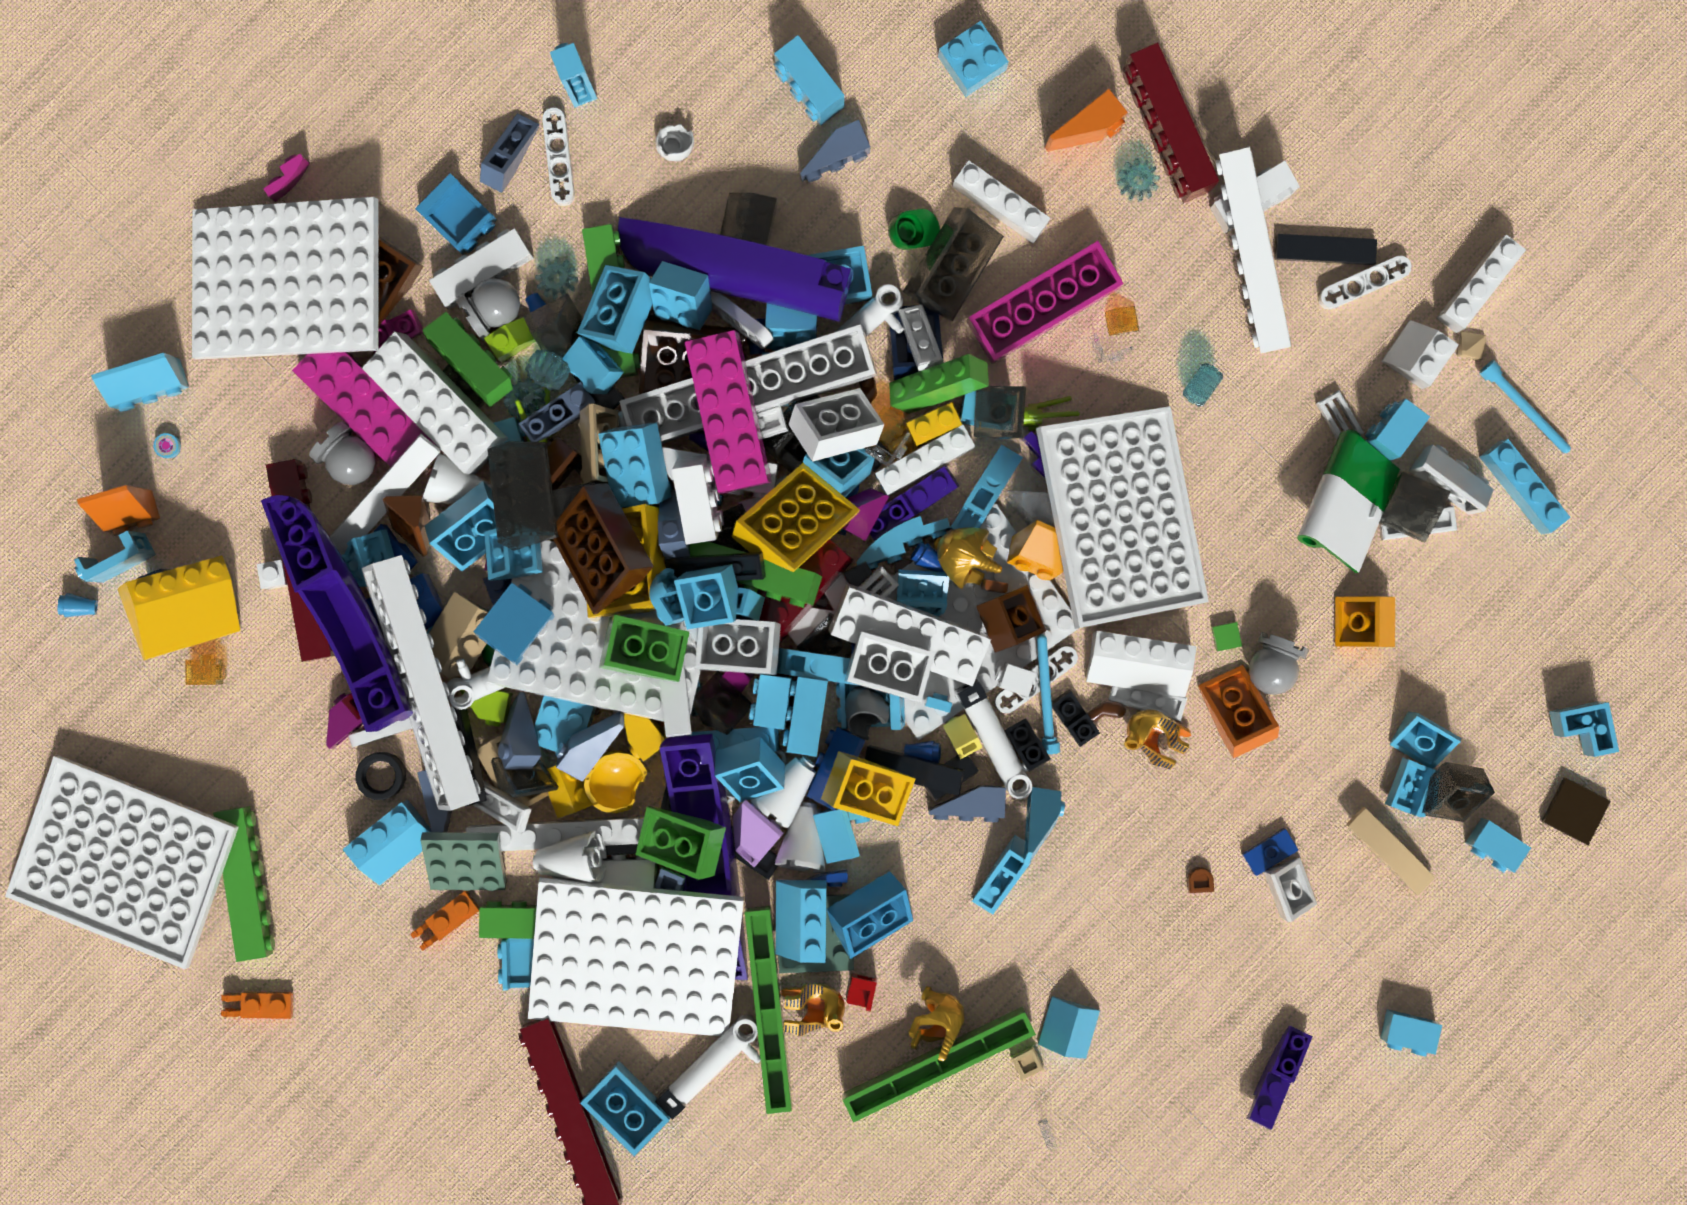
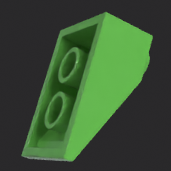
(643, 648)
(680, 842)

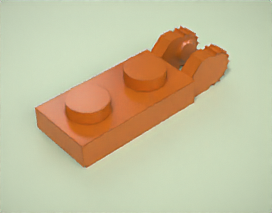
(448, 918)
(260, 1005)

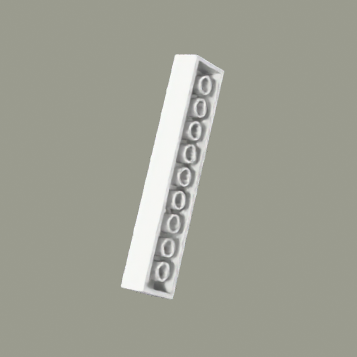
(774, 382)
(419, 671)

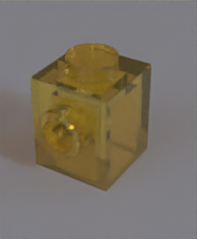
(893, 424)
(205, 671)

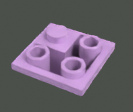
(753, 833)

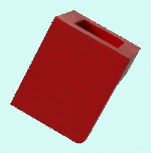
(861, 991)

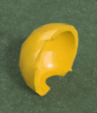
(614, 781)

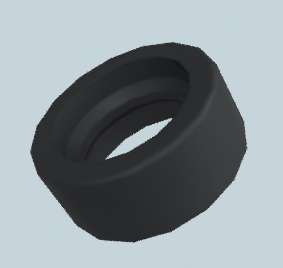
(366, 789)

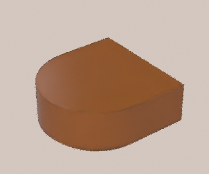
(994, 586)
(1200, 880)

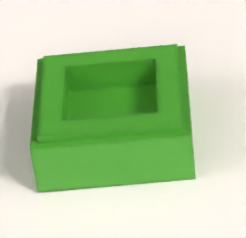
(1226, 636)

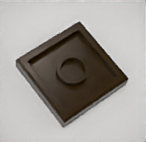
(1576, 811)

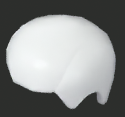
(674, 142)

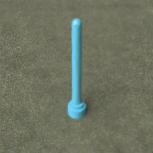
(1493, 374)
(1049, 741)

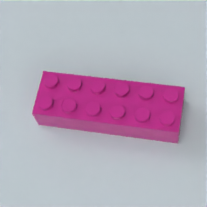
(1045, 302)
(359, 402)
(728, 412)

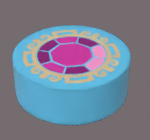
(167, 445)

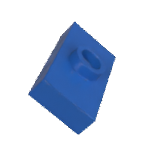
(1270, 852)

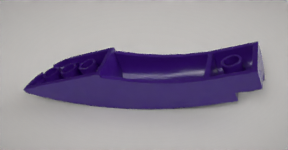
(740, 266)
(340, 611)
(698, 793)

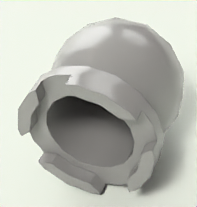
(491, 305)
(345, 456)
(1275, 666)

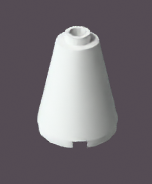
(448, 482)
(786, 802)
(802, 844)
(573, 858)

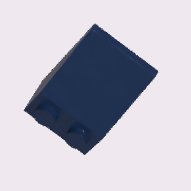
(902, 358)

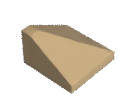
(1471, 345)

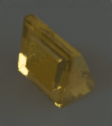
(1121, 320)
(909, 443)

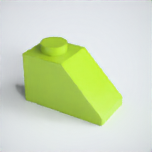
(510, 339)
(493, 707)

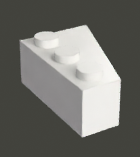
(1274, 186)

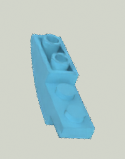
(987, 489)
(891, 544)
(812, 665)

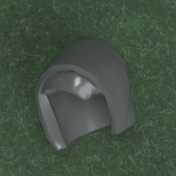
(863, 709)

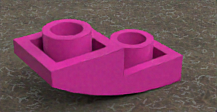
(293, 170)
(404, 323)

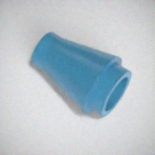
(73, 605)

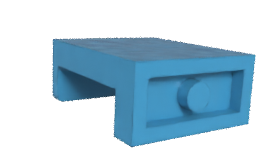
(456, 214)
(514, 622)

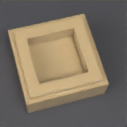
(1027, 1062)

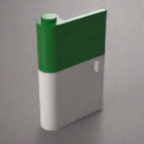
(1349, 500)

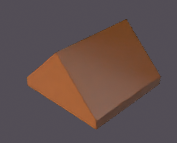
(408, 519)

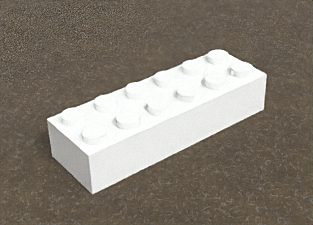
(434, 402)
(956, 647)

